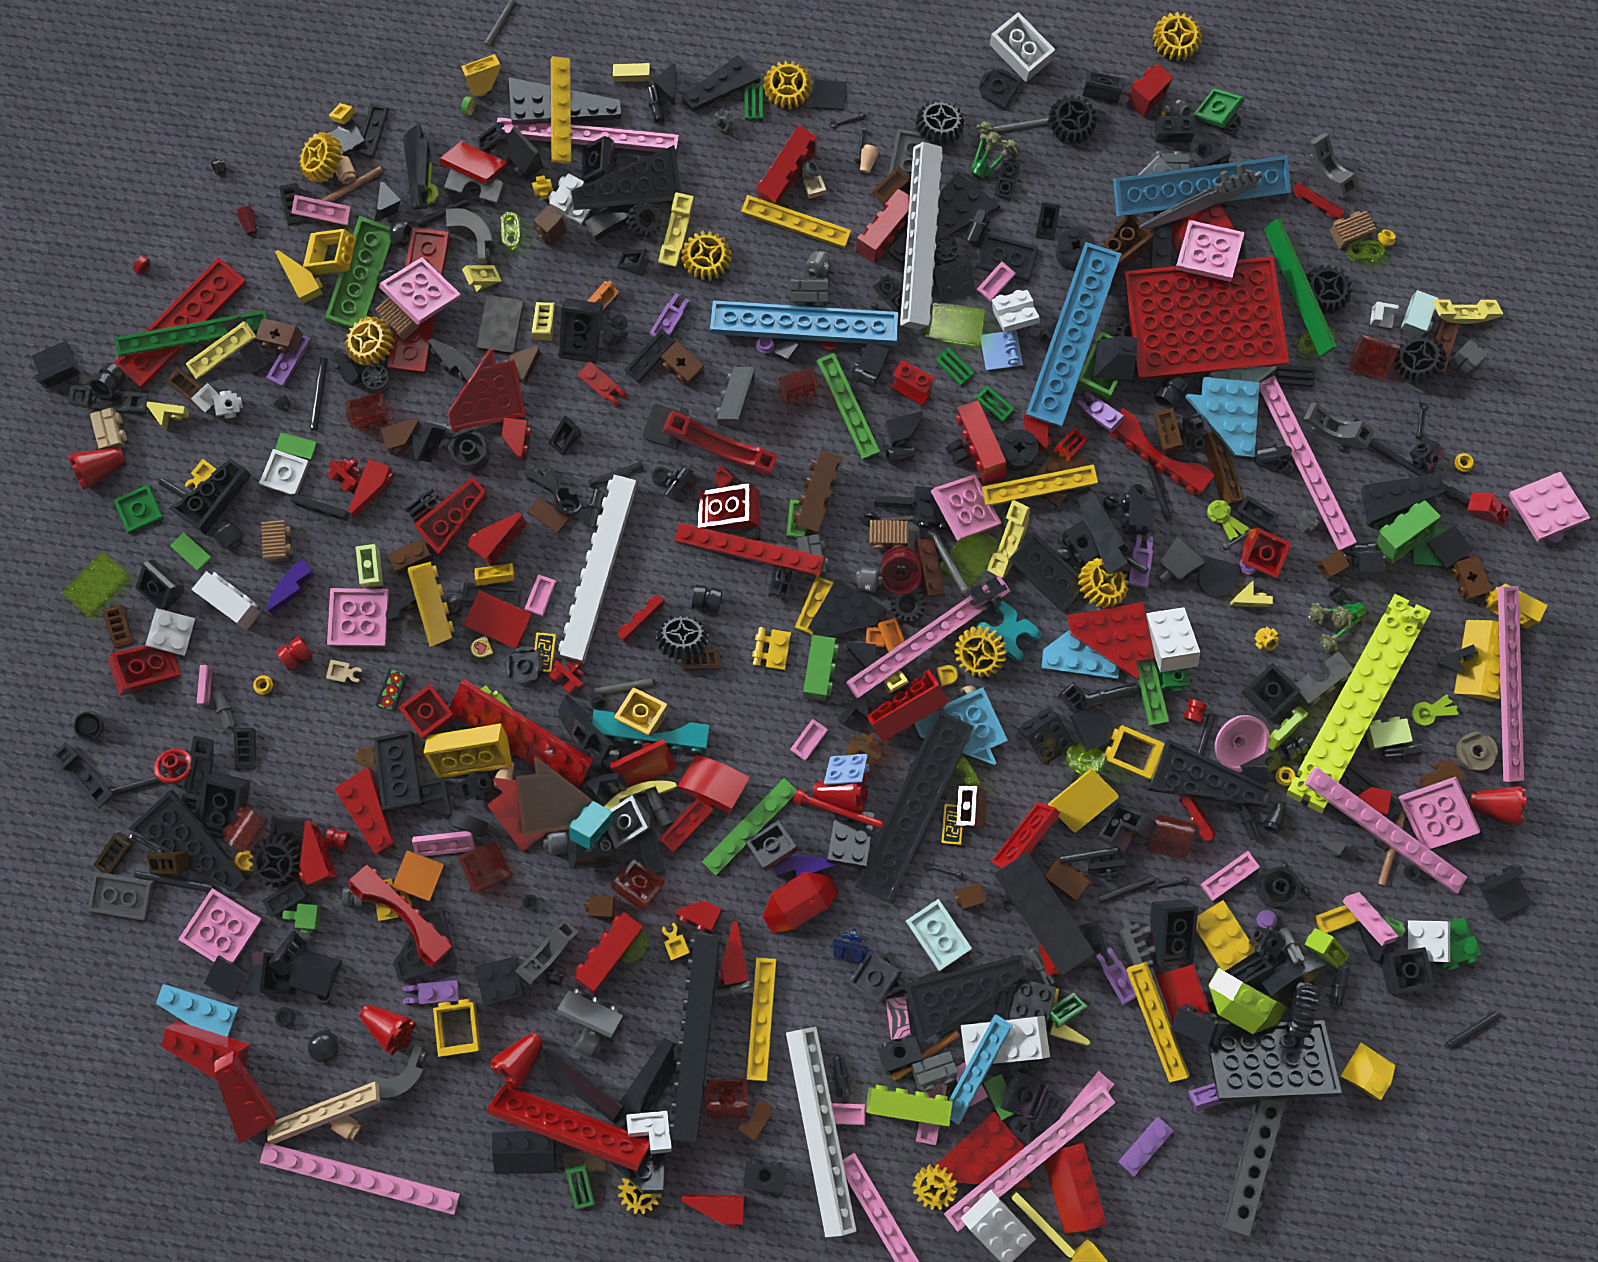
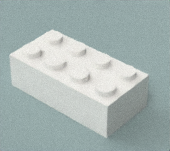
(1024, 1042)

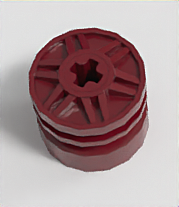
(901, 579)

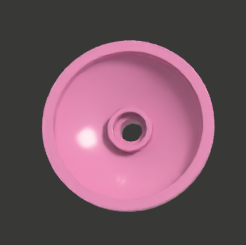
(1251, 743)

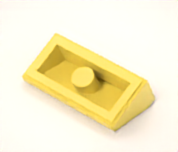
(631, 72)

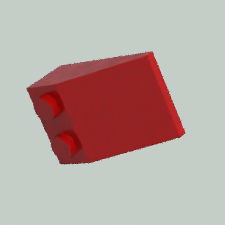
(1212, 216)
(729, 507)
(494, 539)
(141, 668)
(315, 859)
(722, 1208)

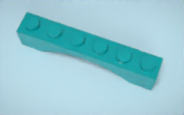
(689, 736)

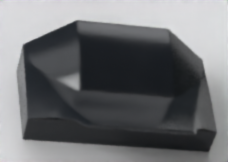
(1256, 515)

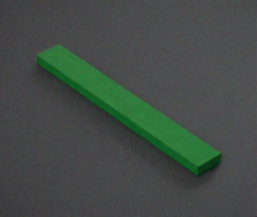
(1300, 287)
(182, 334)

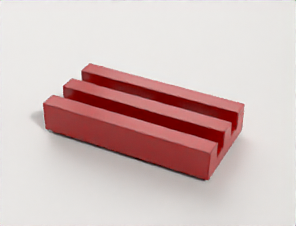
(1065, 451)

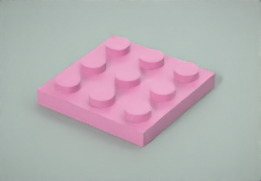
(1210, 250)
(419, 290)
(1549, 506)
(965, 507)
(358, 617)
(1439, 813)
(220, 928)

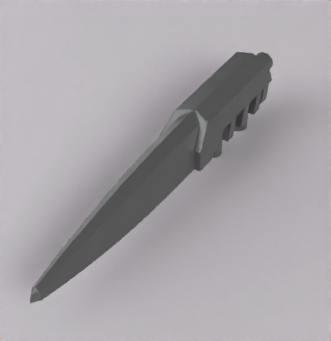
(1227, 189)
(1140, 953)

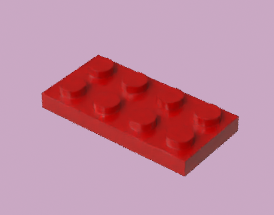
(1027, 834)

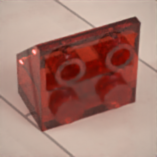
(484, 867)

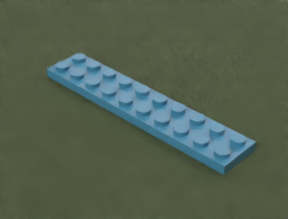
(1170, 188)
(804, 323)
(1073, 334)

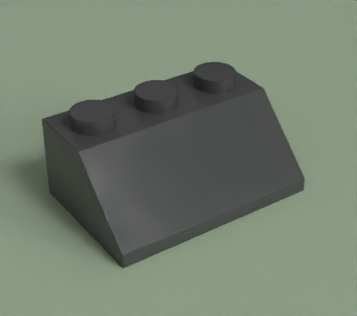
(736, 397)
(591, 1013)

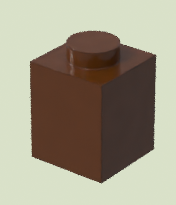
(1333, 564)
(969, 896)
(600, 906)

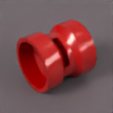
(1195, 711)
(336, 839)

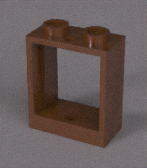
(1168, 432)

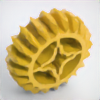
(1170, 43)
(780, 73)
(320, 157)
(719, 247)
(378, 338)
(1103, 595)
(974, 666)

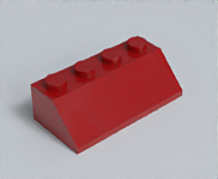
(1074, 1189)

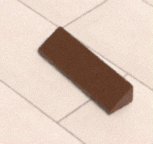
(1220, 469)

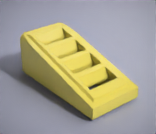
(543, 332)
(1067, 1033)

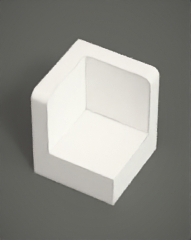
(1383, 314)
(204, 397)

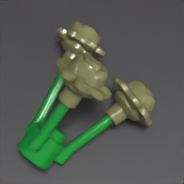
(993, 140)
(1341, 617)

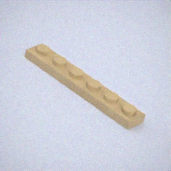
(324, 1112)

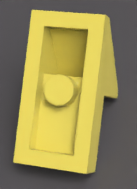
(481, 276)
(164, 411)
(1246, 598)
(895, 681)

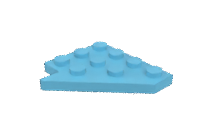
(1230, 411)
(1072, 656)
(978, 712)

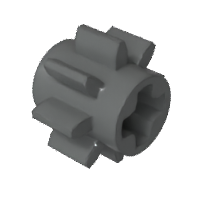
(722, 118)
(1307, 521)

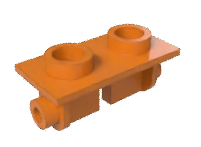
(604, 294)

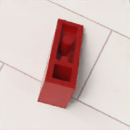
(372, 484)
(733, 961)

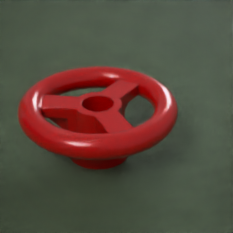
(167, 759)

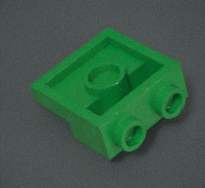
(1462, 945)

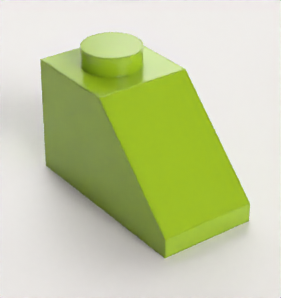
(1327, 948)

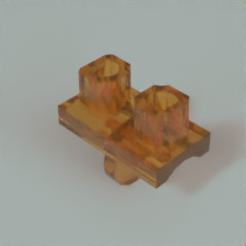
(857, 744)

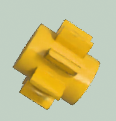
(542, 187)
(1266, 639)

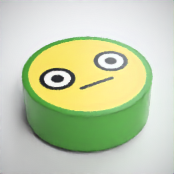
(468, 106)

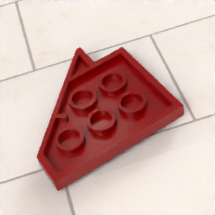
(488, 395)
(1115, 634)
(507, 811)
(982, 1153)

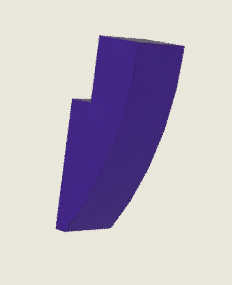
(289, 586)
(801, 864)

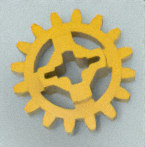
(628, 1188)
(930, 1193)

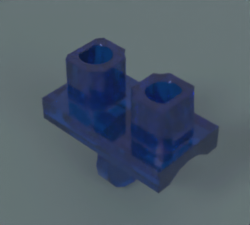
(858, 950)

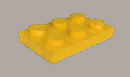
(1223, 936)

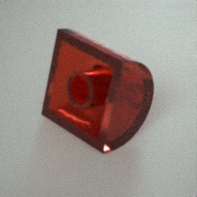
(1373, 356)
(798, 384)
(367, 411)
(244, 829)
(1171, 837)
(638, 885)
(727, 1098)

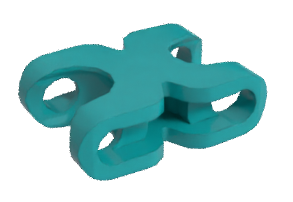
(1011, 630)

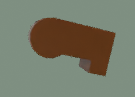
(761, 1114)

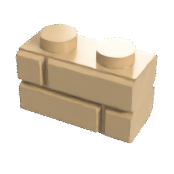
(108, 429)

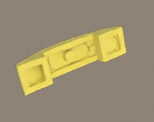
(676, 229)
(1468, 314)
(1011, 540)
(662, 787)

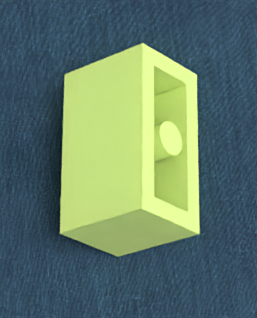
(369, 566)
(1388, 733)

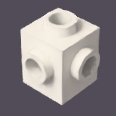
(220, 407)

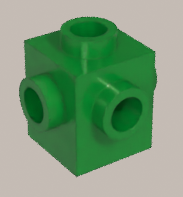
(1174, 680)

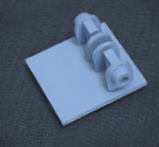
(1001, 350)
(846, 769)

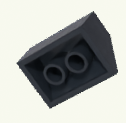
(523, 1152)

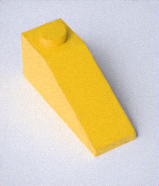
(301, 279)

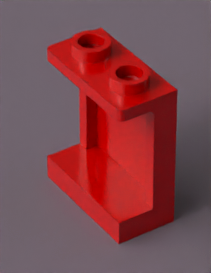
(912, 383)

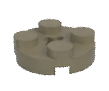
(1486, 756)

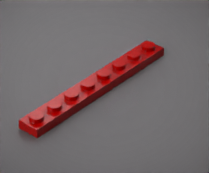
(750, 549)

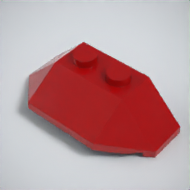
(799, 901)

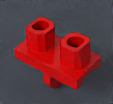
(347, 470)
(560, 671)

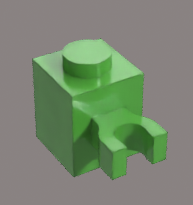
(306, 917)

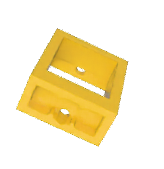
(319, 242)
(1529, 608)
(1145, 774)
(445, 1007)

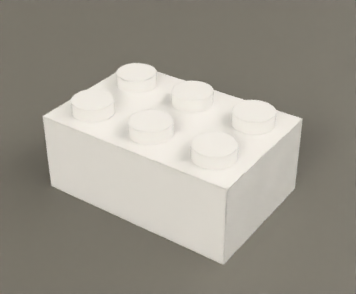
(1022, 47)
(227, 599)
(1172, 640)
(998, 1228)

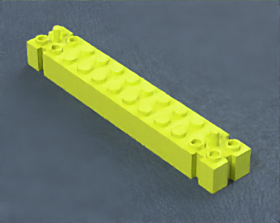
(1360, 698)

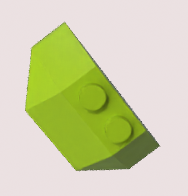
(1243, 1003)

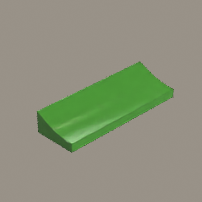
(357, 286)

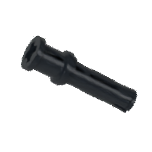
(1101, 697)

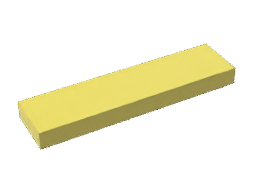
(221, 350)
(1040, 1222)

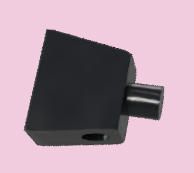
(1179, 563)

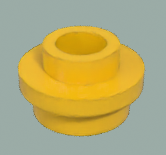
(1386, 237)
(1467, 458)
(259, 680)
(1278, 775)

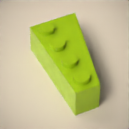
(909, 1106)

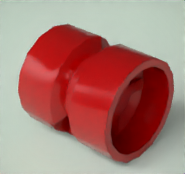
(294, 653)

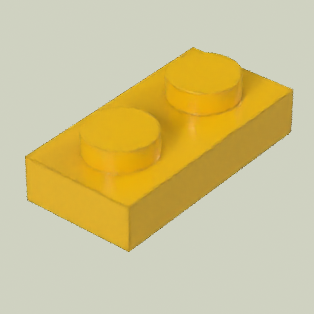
(494, 574)

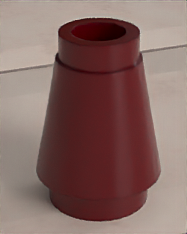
(247, 219)

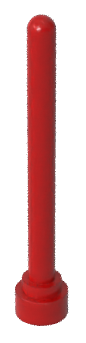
(802, 798)

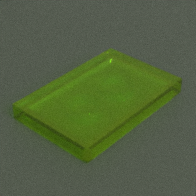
(955, 324)
(972, 556)
(96, 584)

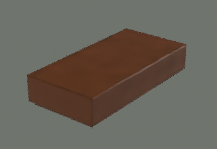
(894, 181)
(548, 515)

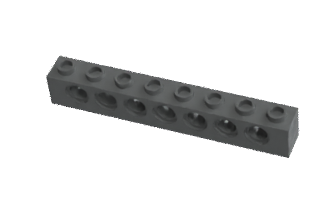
(1248, 1160)

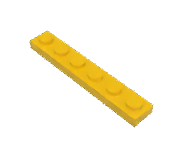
(560, 110)
(796, 222)
(1039, 485)
(761, 1019)
(1157, 1022)

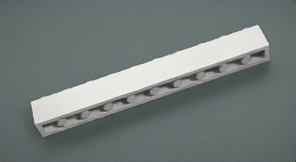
(921, 236)
(598, 569)
(821, 1132)

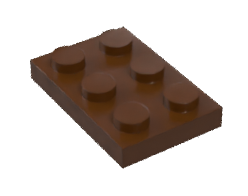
(1058, 463)

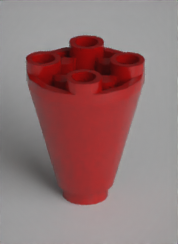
(95, 465)
(846, 795)
(1501, 804)
(388, 1028)
(517, 1060)

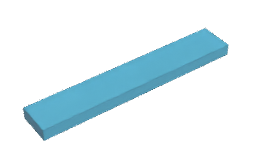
(978, 1067)

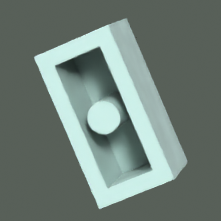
(1419, 314)

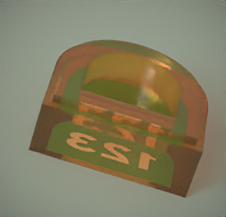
(365, 756)

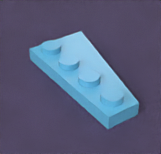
(198, 1010)

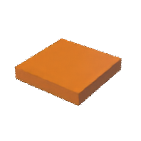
(417, 876)

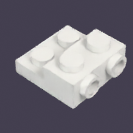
(562, 202)
(1015, 310)

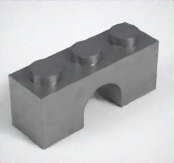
(459, 184)
(1335, 670)

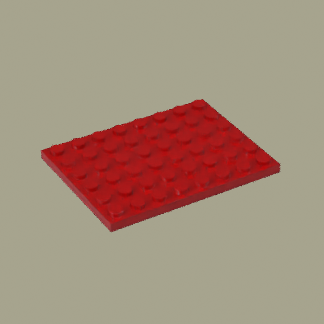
(1204, 322)

